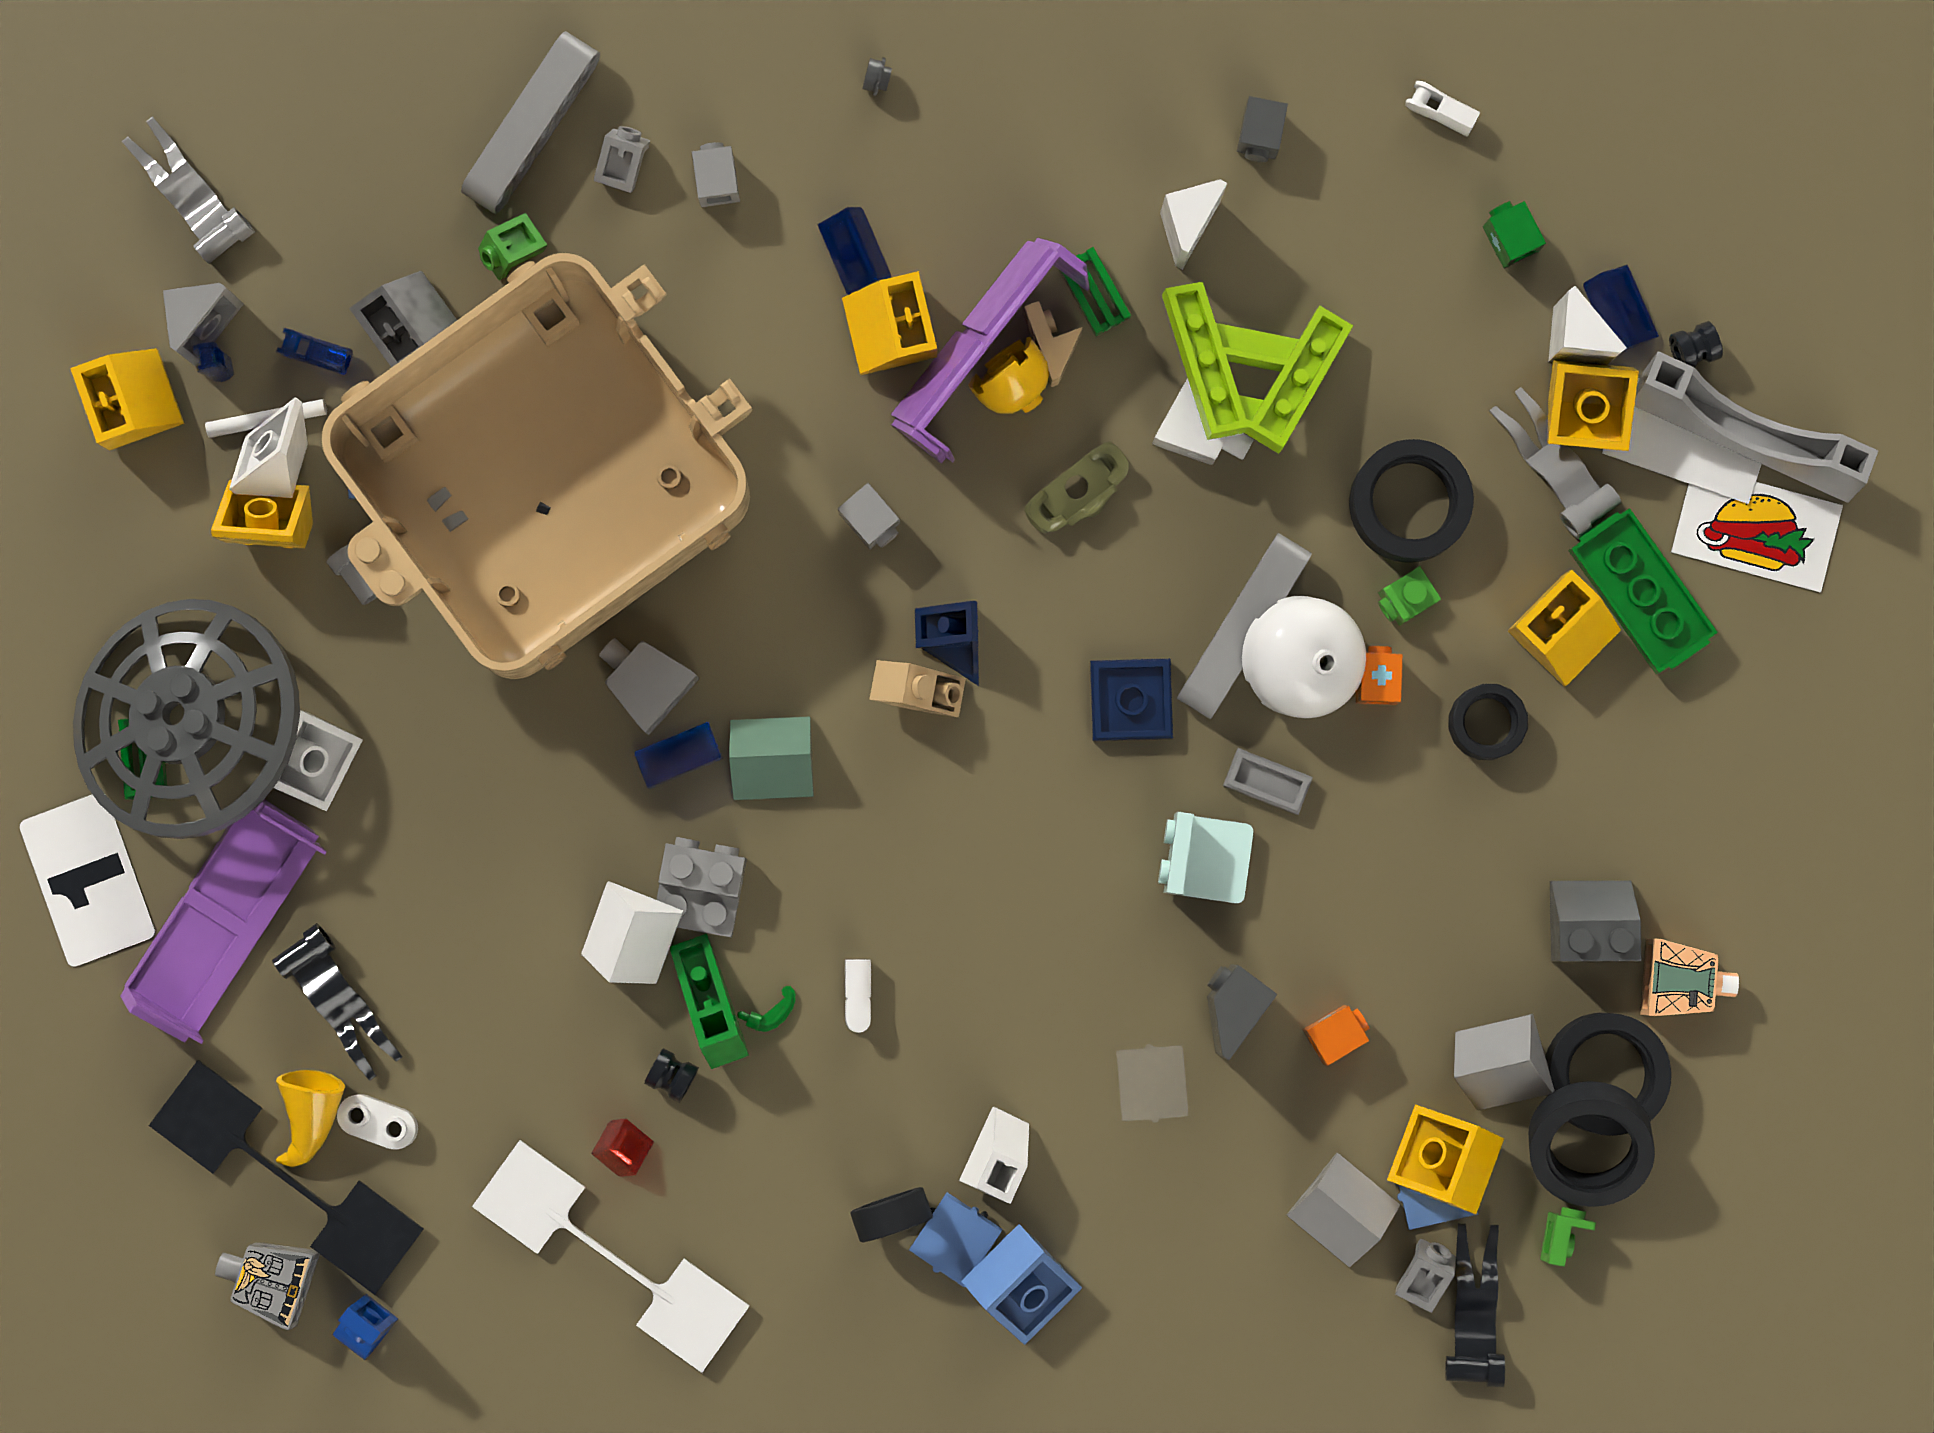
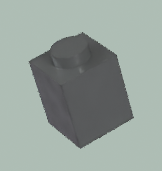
(1262, 129)

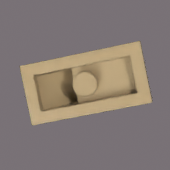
(1055, 350)

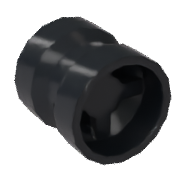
(1696, 345)
(663, 1071)

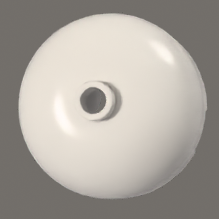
(1285, 654)

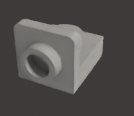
(621, 158)
(1427, 1275)

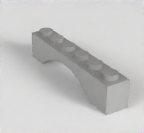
(1815, 458)

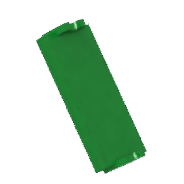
(1643, 591)

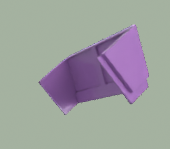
(981, 329)
(219, 920)

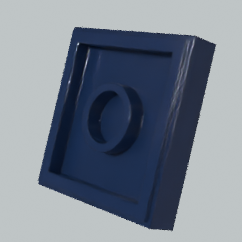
(1131, 699)

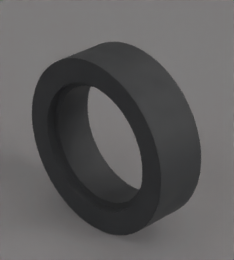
(1448, 470)
(1651, 1049)
(1591, 1188)

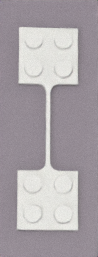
(687, 1313)

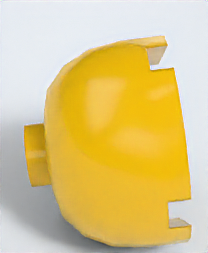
(1013, 379)

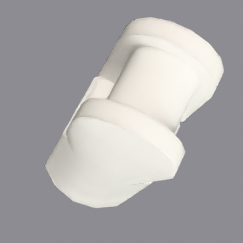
(1450, 111)
(858, 994)

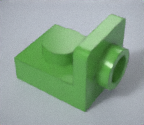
(510, 245)
(1407, 597)
(1558, 1240)

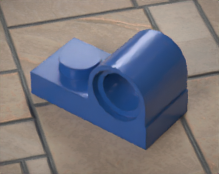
(364, 1326)

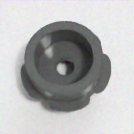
(877, 76)

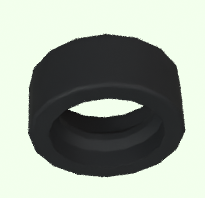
(1516, 709)
(891, 1214)

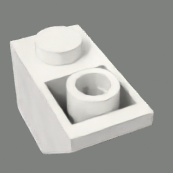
(998, 1156)

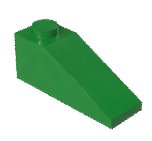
(708, 1002)

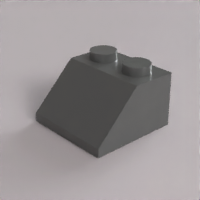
(1594, 921)
(1235, 1007)

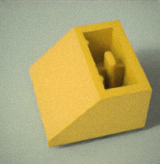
(890, 324)
(127, 397)
(1566, 627)

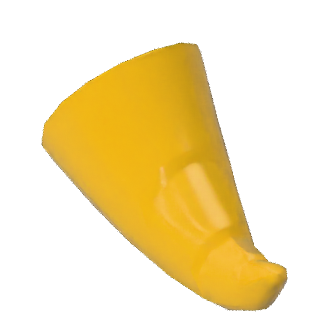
(311, 1105)

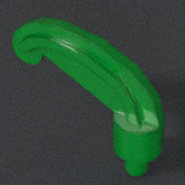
(773, 1017)

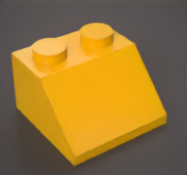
(1591, 405)
(264, 519)
(1445, 1159)

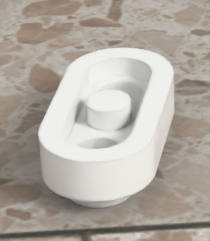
(376, 1121)

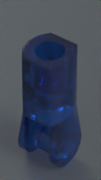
(319, 352)
(213, 362)

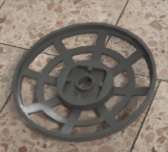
(201, 721)

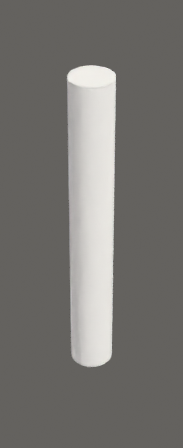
(252, 420)

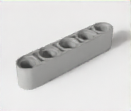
(530, 122)
(1223, 656)

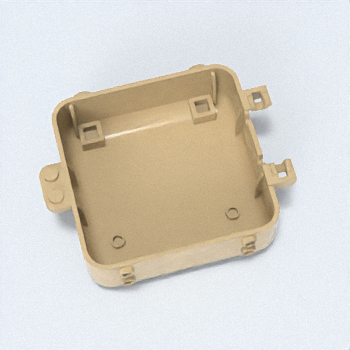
(524, 405)

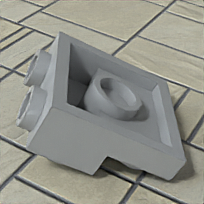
(702, 885)

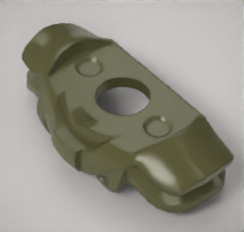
(1100, 468)

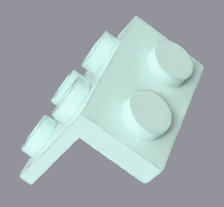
(1206, 858)

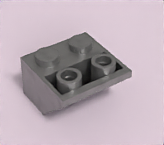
(403, 316)

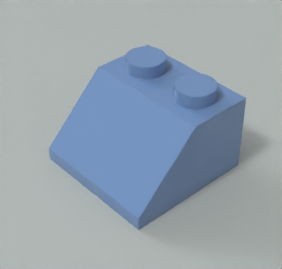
(1021, 1284)

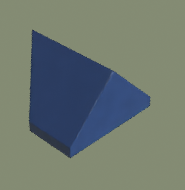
(950, 636)

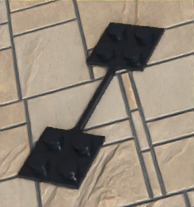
(362, 1234)

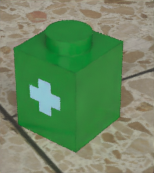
(1513, 233)

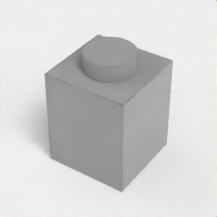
(715, 174)
(870, 517)

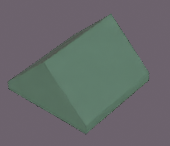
(771, 758)

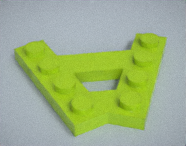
(1210, 346)

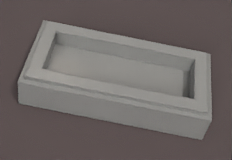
(1267, 781)

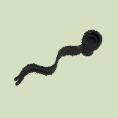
(332, 995)
(1476, 1317)

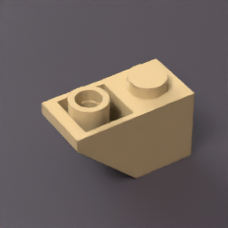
(917, 688)

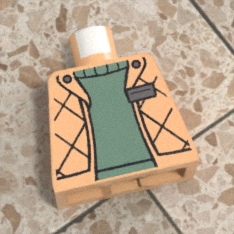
(1682, 980)

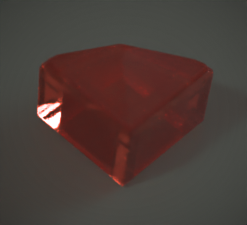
(622, 1147)

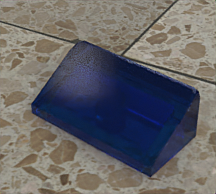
(854, 249)
(1621, 306)
(678, 755)

